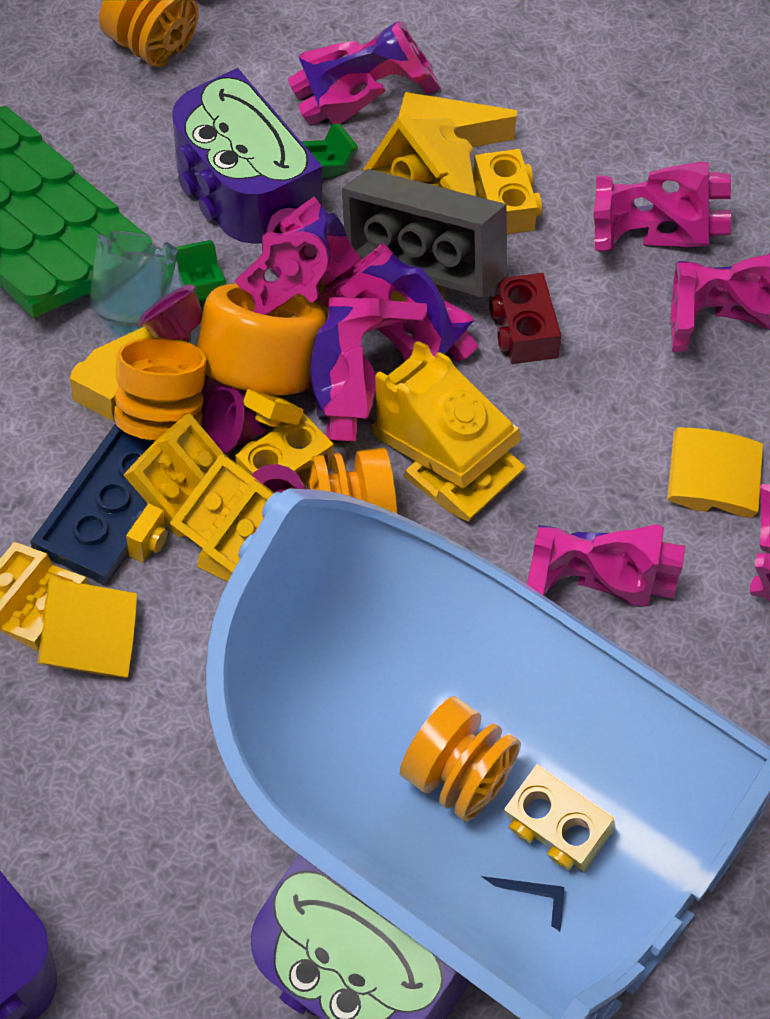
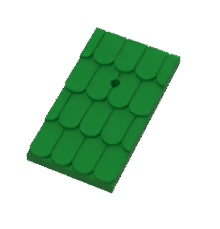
(47, 220)

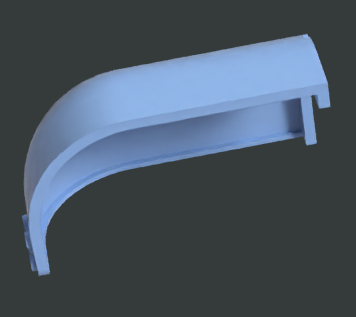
(337, 655)

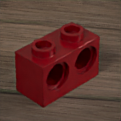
(526, 319)

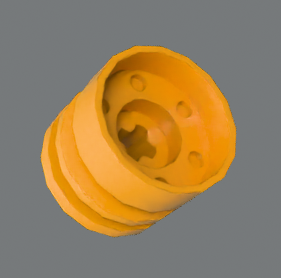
(150, 26)
(158, 385)
(369, 481)
(453, 754)

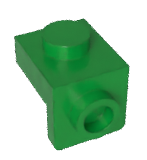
(334, 151)
(199, 267)

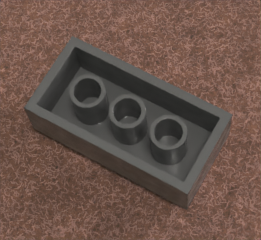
(429, 227)

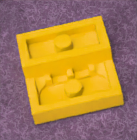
(173, 467)
(715, 471)
(473, 498)
(223, 511)
(21, 575)
(87, 628)

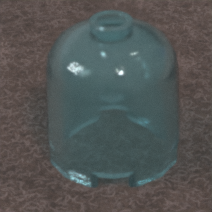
(129, 277)

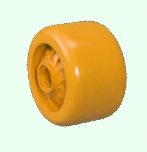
(257, 349)

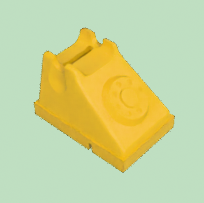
(426, 153)
(440, 418)

